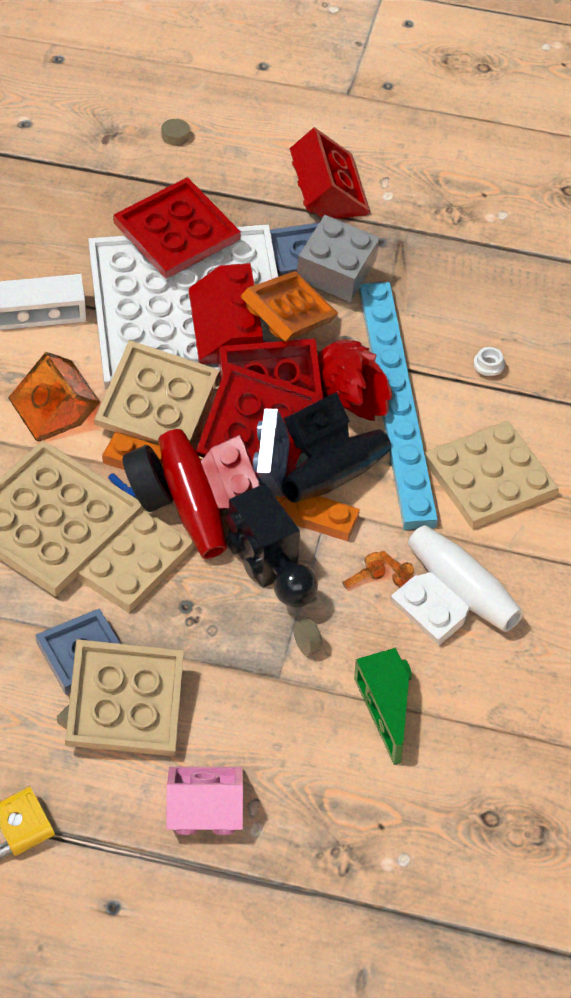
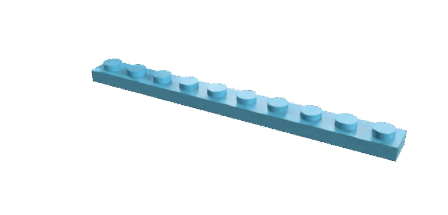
(401, 421)

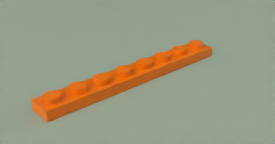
(313, 513)

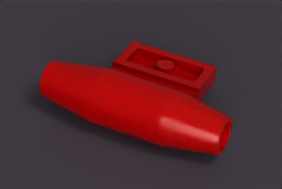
(205, 485)

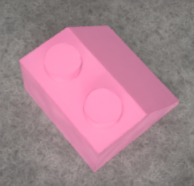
(205, 799)

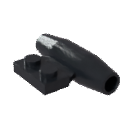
(333, 456)

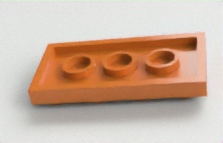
(288, 306)

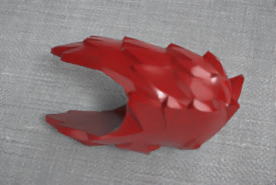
(356, 378)

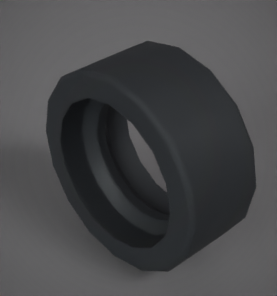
(147, 478)

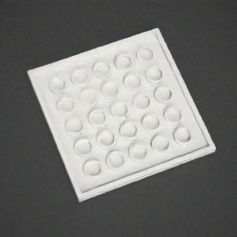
(156, 311)

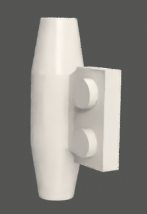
(452, 588)

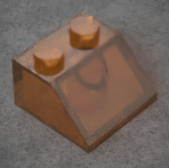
(53, 397)

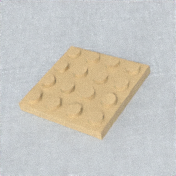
(57, 516)

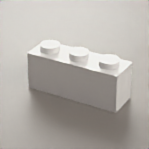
(42, 301)

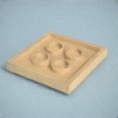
(155, 394)
(490, 474)
(125, 698)

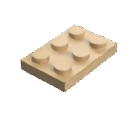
(135, 561)

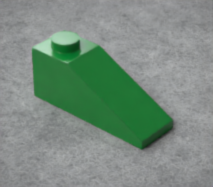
(384, 687)

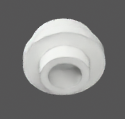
(489, 361)

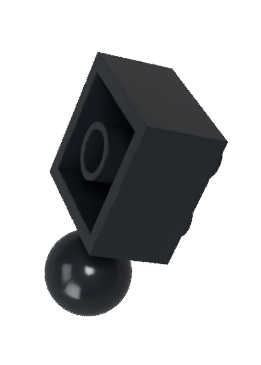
(269, 546)

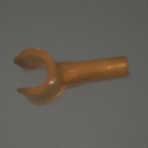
(374, 569)
(403, 572)

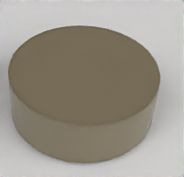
(175, 131)
(307, 636)

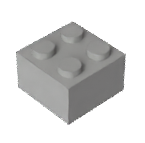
(338, 258)

